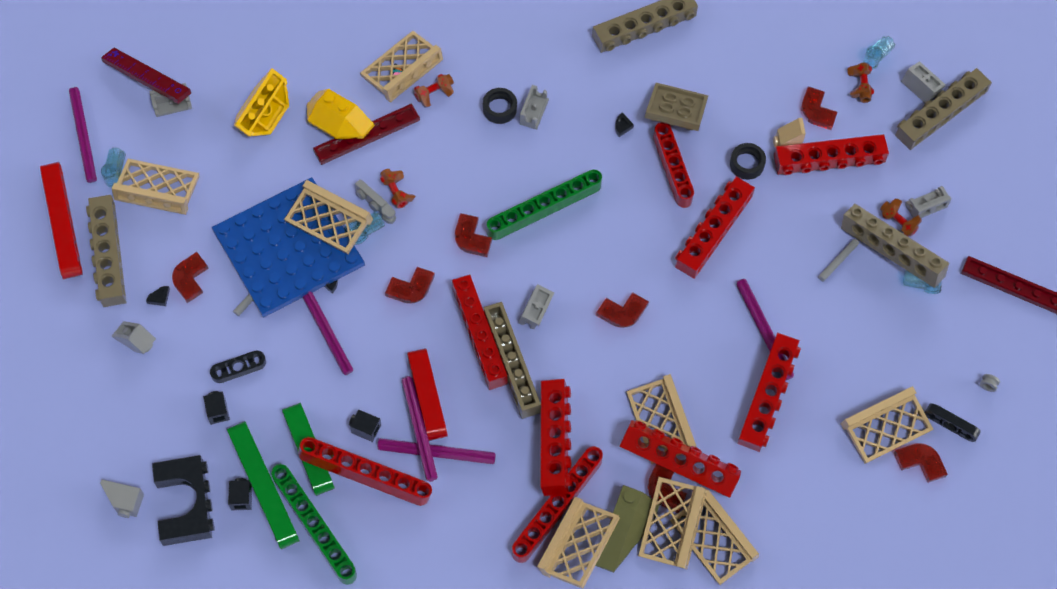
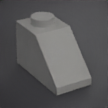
(134, 337)
(124, 498)

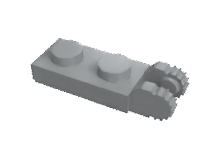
(375, 201)

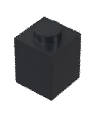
(216, 407)
(365, 425)
(240, 494)

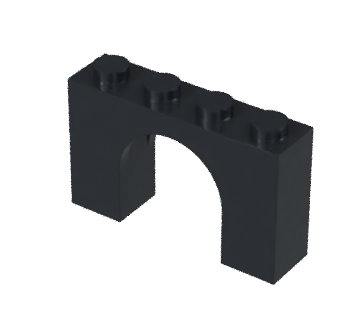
(196, 523)

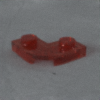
(814, 112)
(468, 240)
(184, 276)
(412, 291)
(623, 316)
(924, 456)
(666, 489)

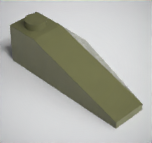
(633, 511)

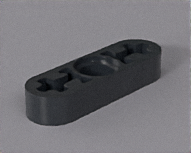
(240, 359)
(952, 422)

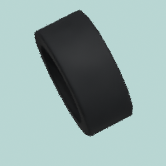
(499, 93)
(747, 148)

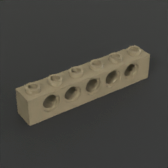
(635, 20)
(978, 86)
(895, 245)
(115, 293)
(513, 361)

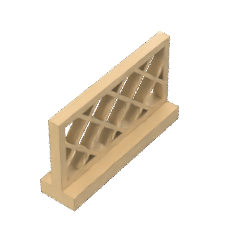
(411, 72)
(151, 197)
(339, 205)
(673, 402)
(880, 409)
(690, 527)
(731, 530)
(563, 537)

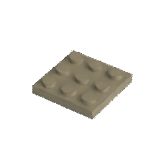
(676, 106)

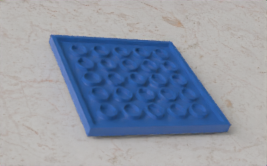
(279, 259)

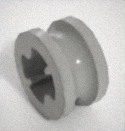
(989, 382)

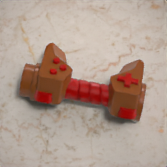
(442, 82)
(864, 90)
(390, 178)
(890, 211)

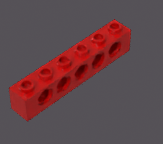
(838, 148)
(692, 264)
(479, 332)
(782, 345)
(550, 392)
(724, 485)

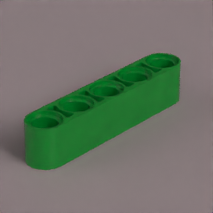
(300, 429)

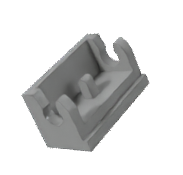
(922, 82)
(165, 106)
(533, 108)
(929, 203)
(536, 306)

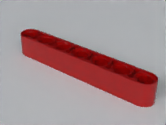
(61, 220)
(358, 463)
(553, 512)

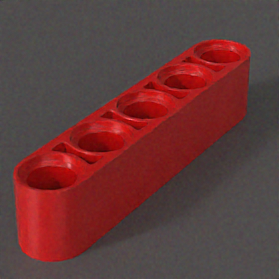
(673, 172)
(427, 394)

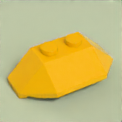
(264, 106)
(337, 116)

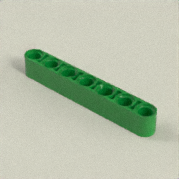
(549, 197)
(263, 485)
(317, 532)

